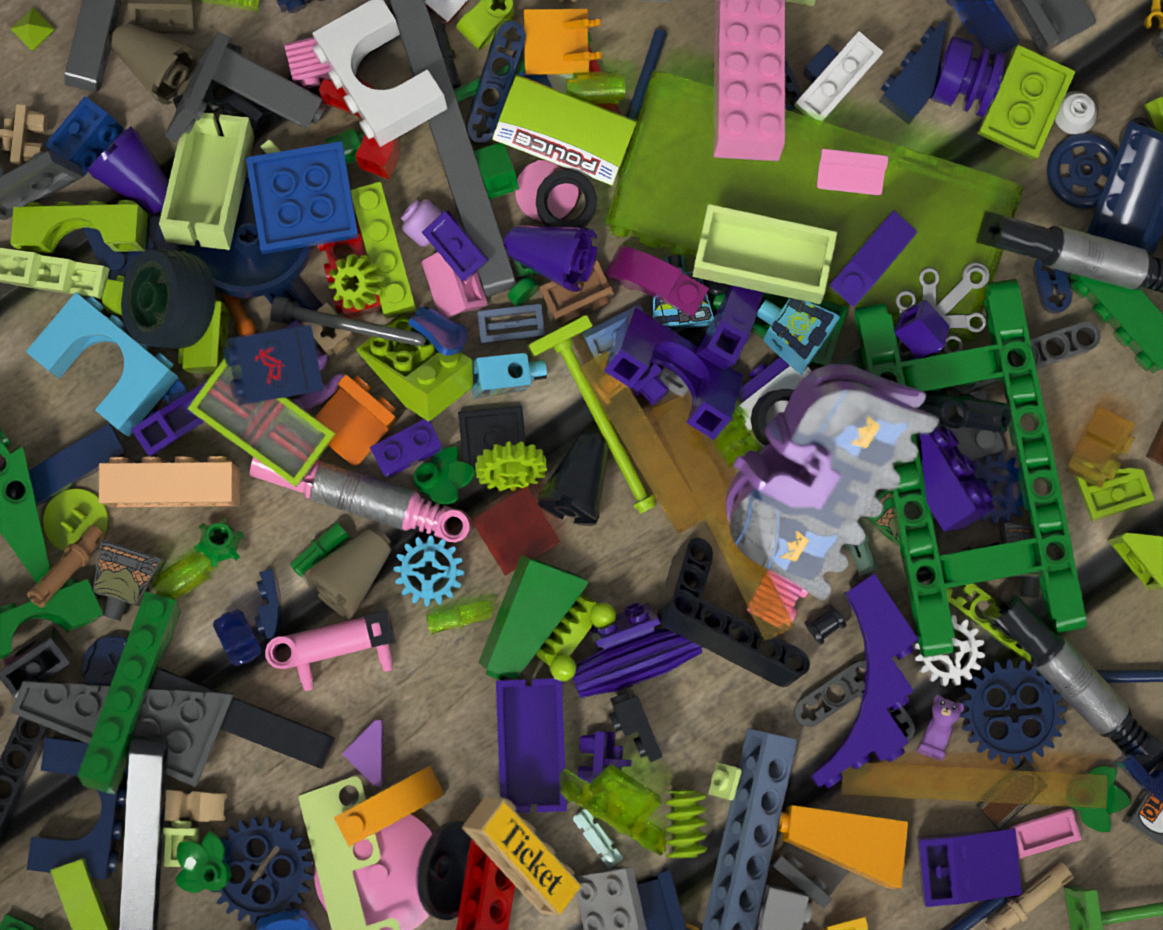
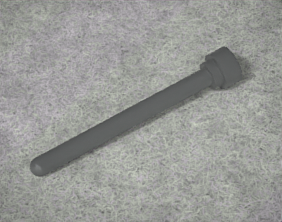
(284, 310)

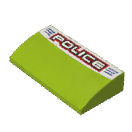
(564, 130)

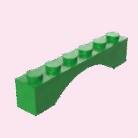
(114, 730)

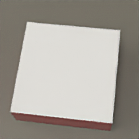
(446, 9)

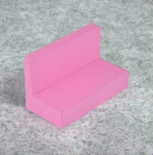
(851, 171)
(449, 291)

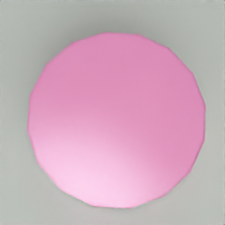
(560, 199)

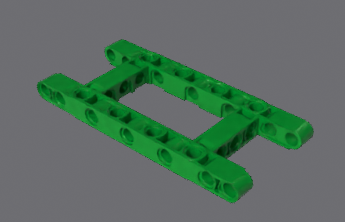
(1035, 457)

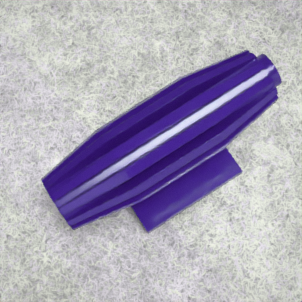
(631, 653)

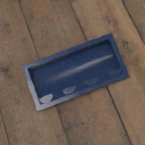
(1133, 194)

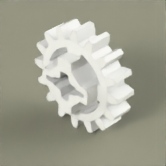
(953, 665)

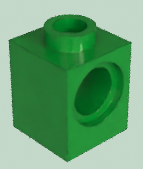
(496, 170)

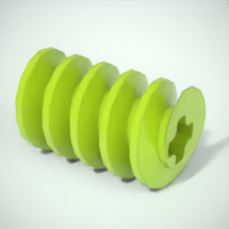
(686, 823)

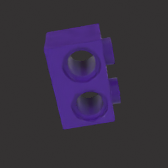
(406, 448)

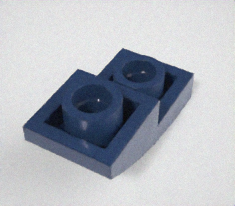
(270, 614)

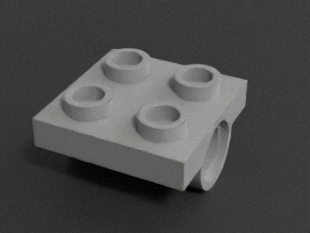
(610, 900)

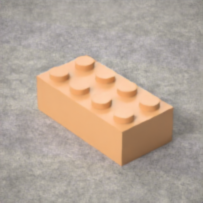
(169, 484)

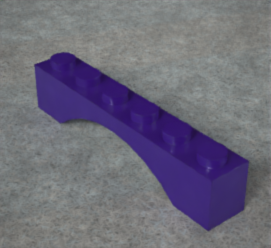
(172, 421)

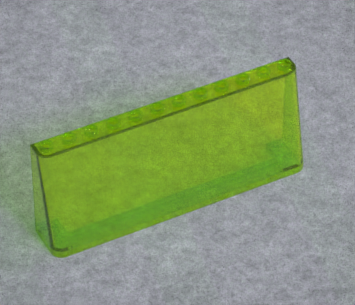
(674, 177)

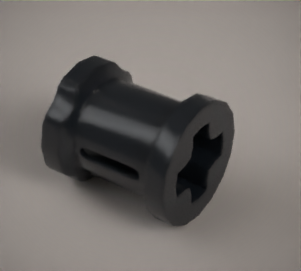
(825, 624)

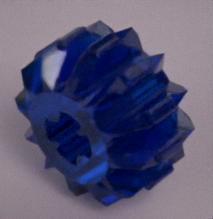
(237, 637)

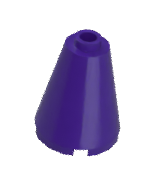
(132, 171)
(555, 252)

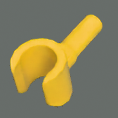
(1155, 11)

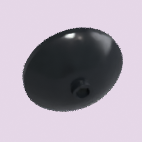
(443, 870)

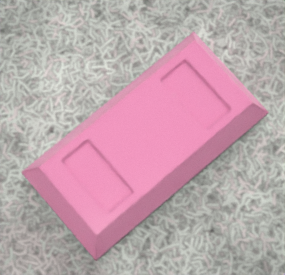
(1046, 833)

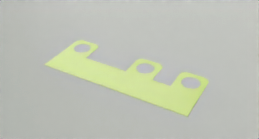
(335, 858)

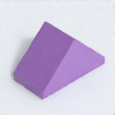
(368, 753)

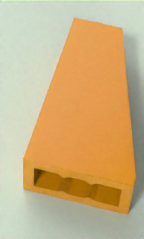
(851, 841)

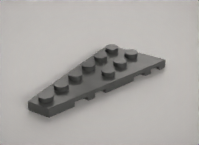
(183, 716)

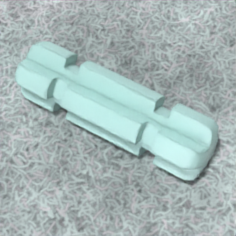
(598, 838)

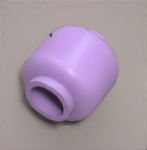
(419, 217)

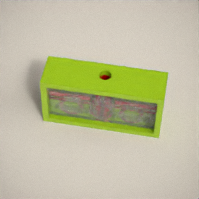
(269, 430)

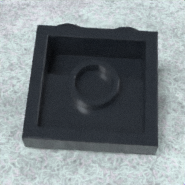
(631, 718)

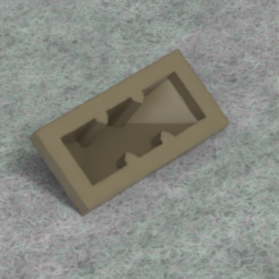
(162, 15)

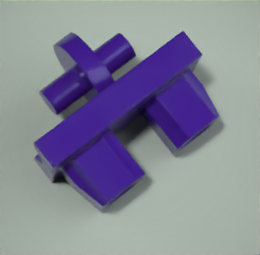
(650, 385)
(605, 753)

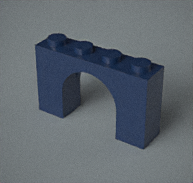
(99, 845)

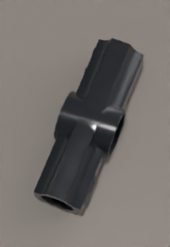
(976, 412)

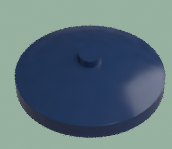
(243, 268)

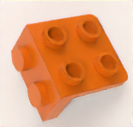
(356, 419)

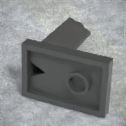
(248, 80)
(35, 181)

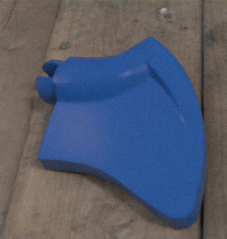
(442, 332)

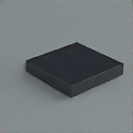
(489, 427)

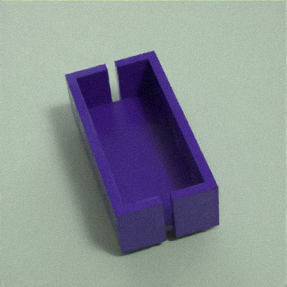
(531, 743)

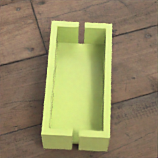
(207, 182)
(764, 254)

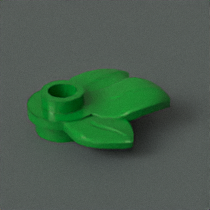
(443, 476)
(1117, 800)
(199, 861)

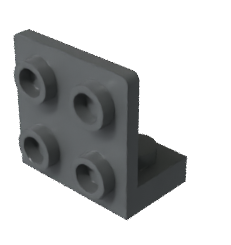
(1053, 20)
(809, 873)

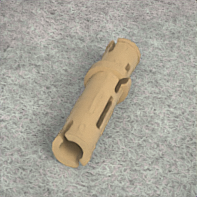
(1018, 908)

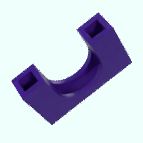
(647, 341)

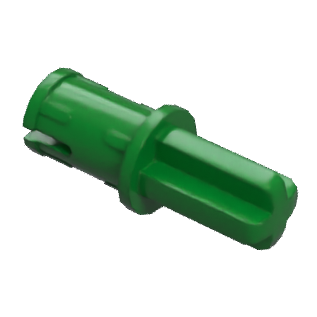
(319, 549)

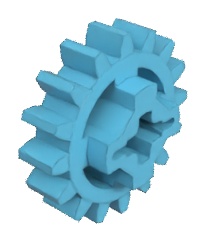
(428, 586)

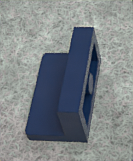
(661, 904)

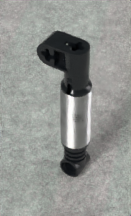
(1074, 252)
(1078, 685)

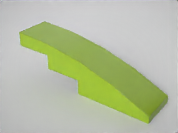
(80, 897)

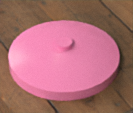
(390, 884)

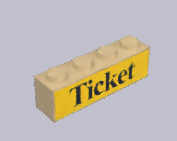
(522, 855)

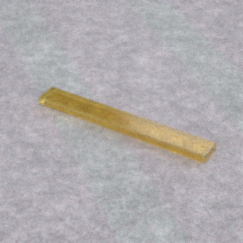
(710, 496)
(976, 785)

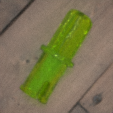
(459, 616)

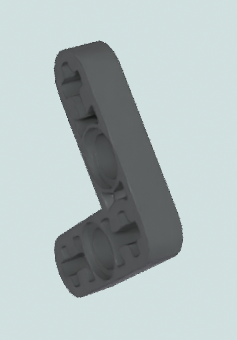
(851, 691)

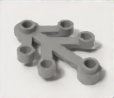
(948, 302)

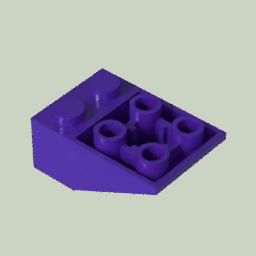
(950, 482)
(968, 866)

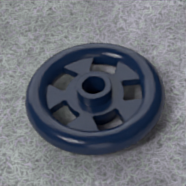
(1062, 155)

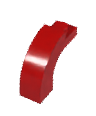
(370, 155)

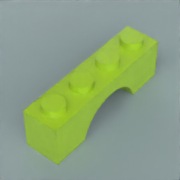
(41, 227)
(383, 249)

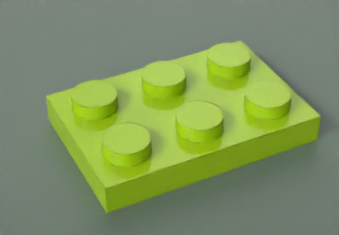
(1026, 102)

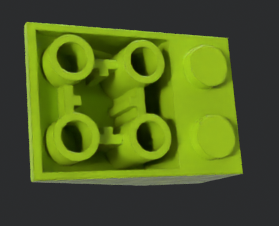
(418, 374)

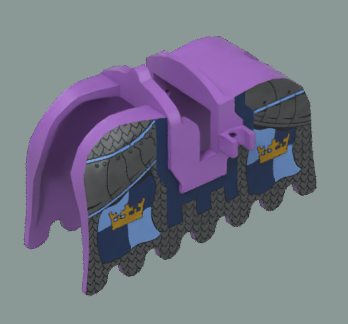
(821, 472)

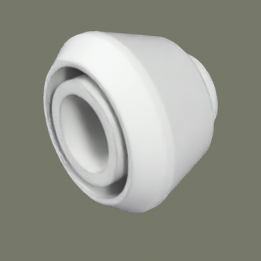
(1076, 113)

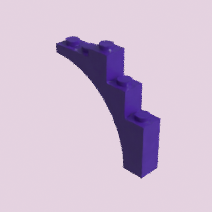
(874, 730)

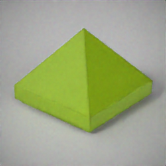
(32, 29)

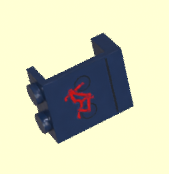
(273, 365)

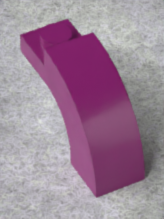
(657, 278)

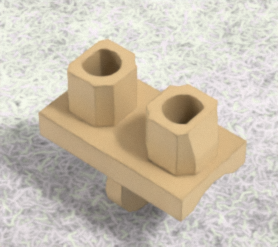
(25, 123)

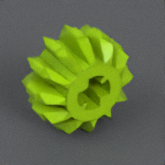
(367, 281)

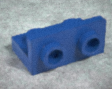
(84, 134)

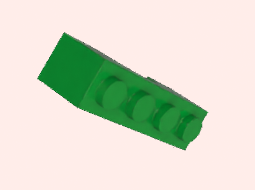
(69, 607)

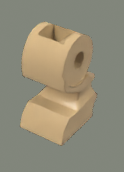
(194, 805)

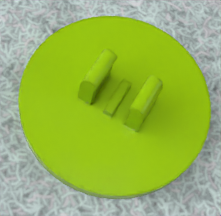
(70, 516)

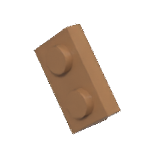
(567, 305)

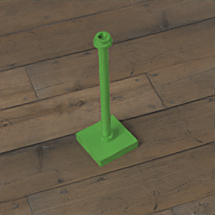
(1085, 912)

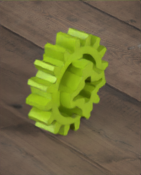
(511, 466)

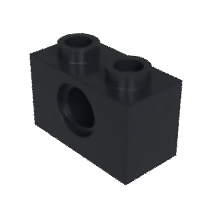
(35, 660)

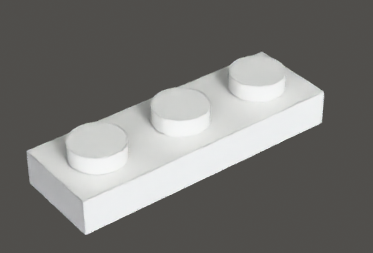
(839, 78)

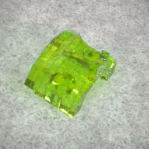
(734, 440)

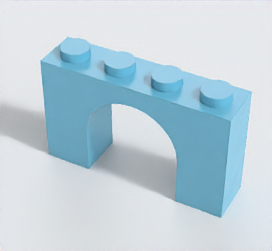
(83, 325)

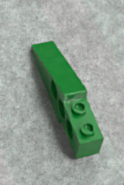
(19, 514)

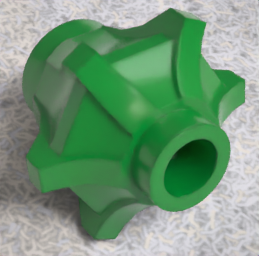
(215, 532)

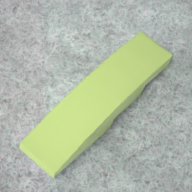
(52, 273)

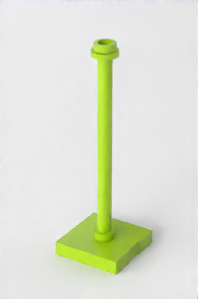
(562, 343)

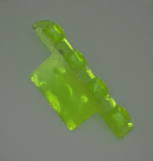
(619, 802)

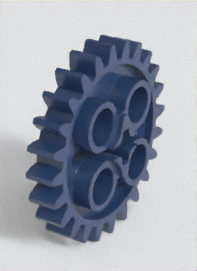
(1013, 742)
(283, 888)

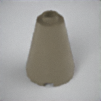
(155, 60)
(349, 571)

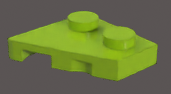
(1122, 494)

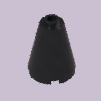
(578, 482)

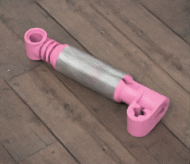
(370, 499)

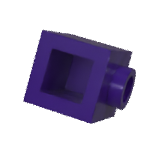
(922, 329)

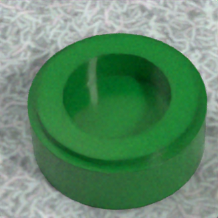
(523, 291)

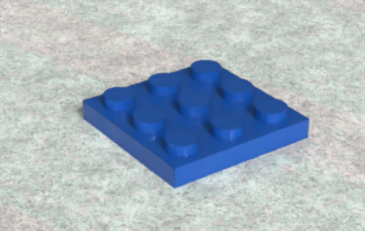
(301, 197)

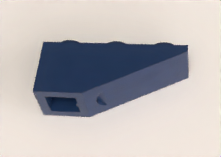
(917, 80)

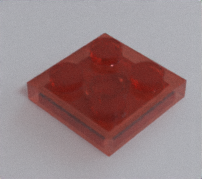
(514, 529)

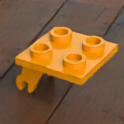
(557, 41)

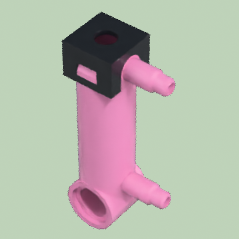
(333, 641)

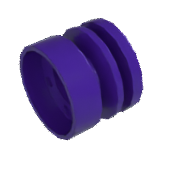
(968, 76)

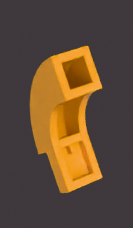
(389, 806)

